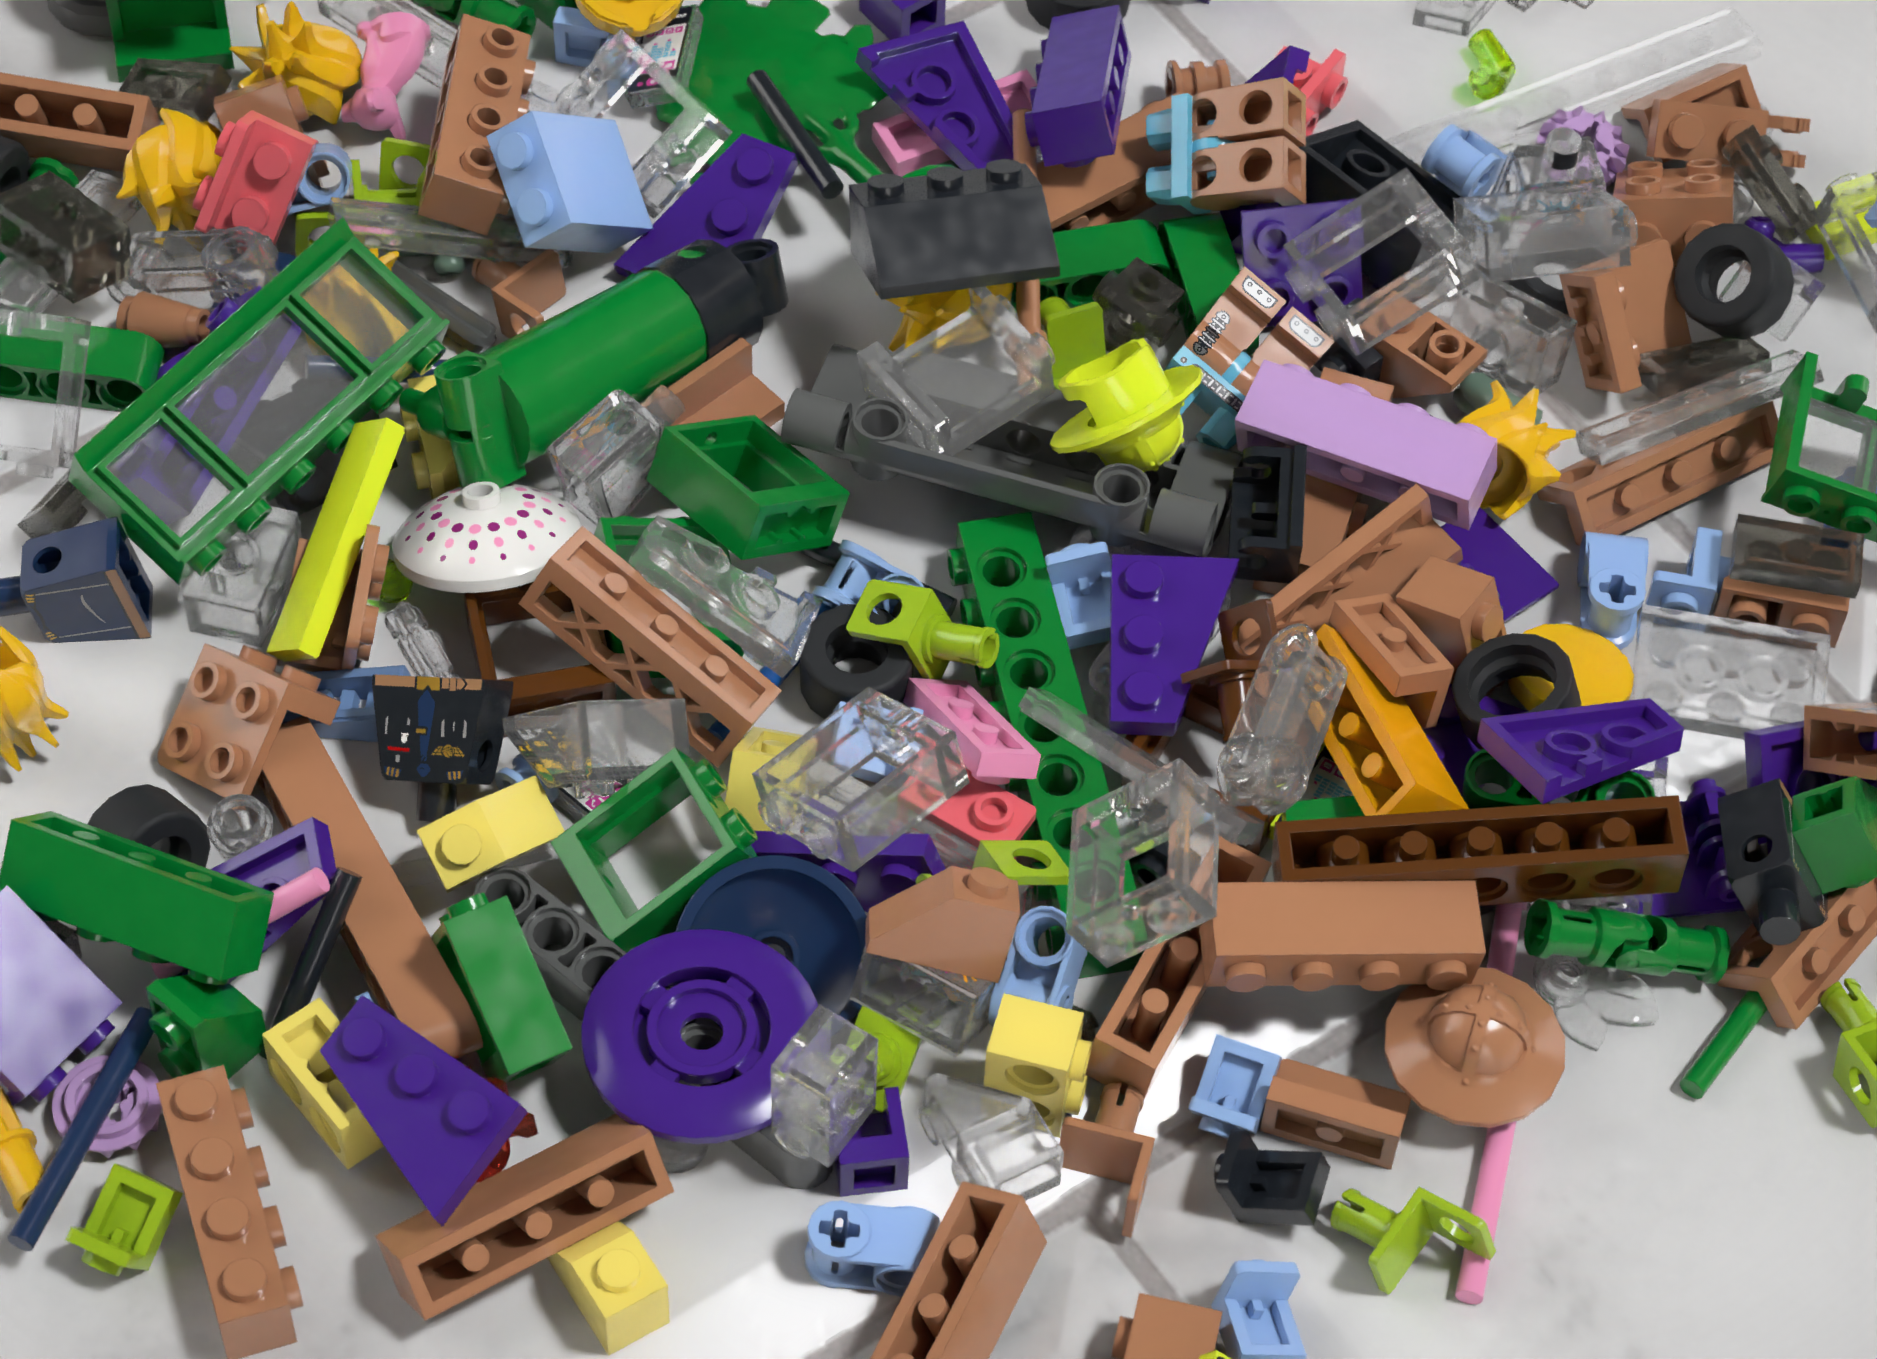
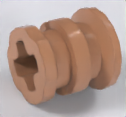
(1196, 77)

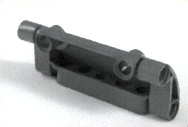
(1014, 464)

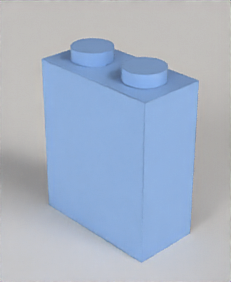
(569, 182)

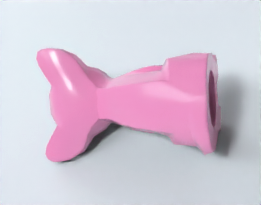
(390, 60)

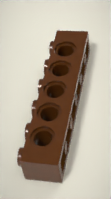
(1507, 850)

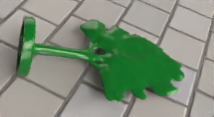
(809, 69)

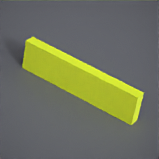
(336, 540)

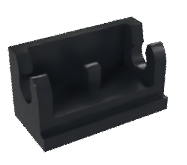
(1268, 514)

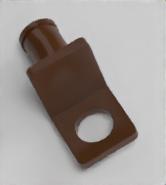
(1234, 674)

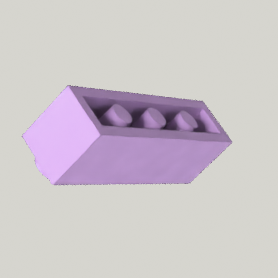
(1369, 441)

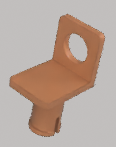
(522, 292)
(1111, 1147)

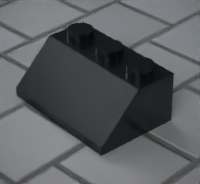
(1351, 162)
(952, 229)

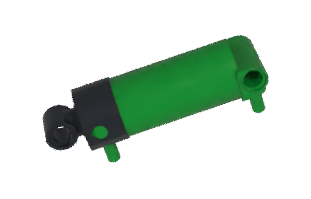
(638, 334)

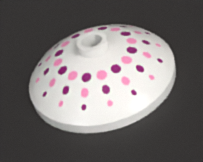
(483, 537)

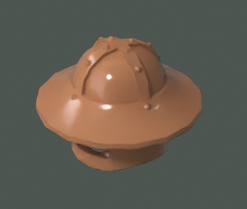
(1476, 1049)

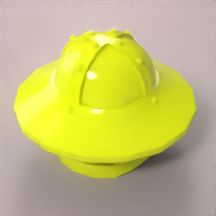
(1129, 407)

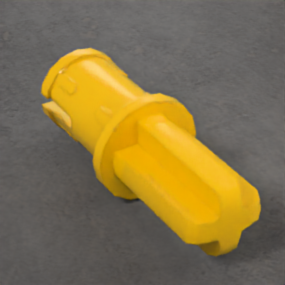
(18, 1160)

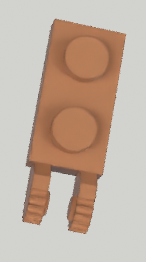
(1702, 130)

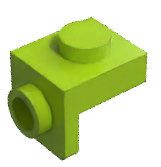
(126, 1222)

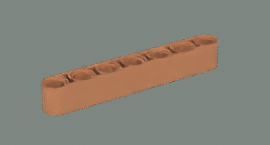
(382, 922)

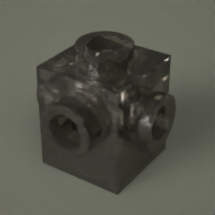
(1137, 305)

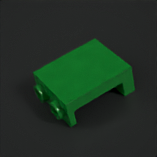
(169, 32)

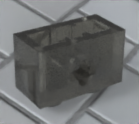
(63, 237)

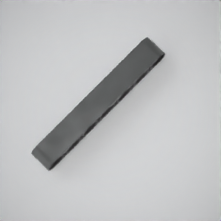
(580, 966)

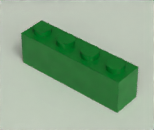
(136, 897)

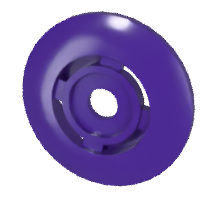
(636, 1026)

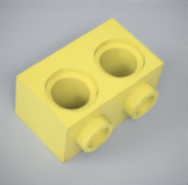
(1039, 1056)
(313, 1086)

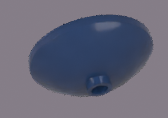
(797, 909)

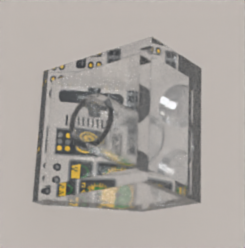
(598, 741)

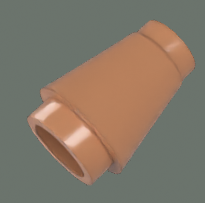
(163, 319)

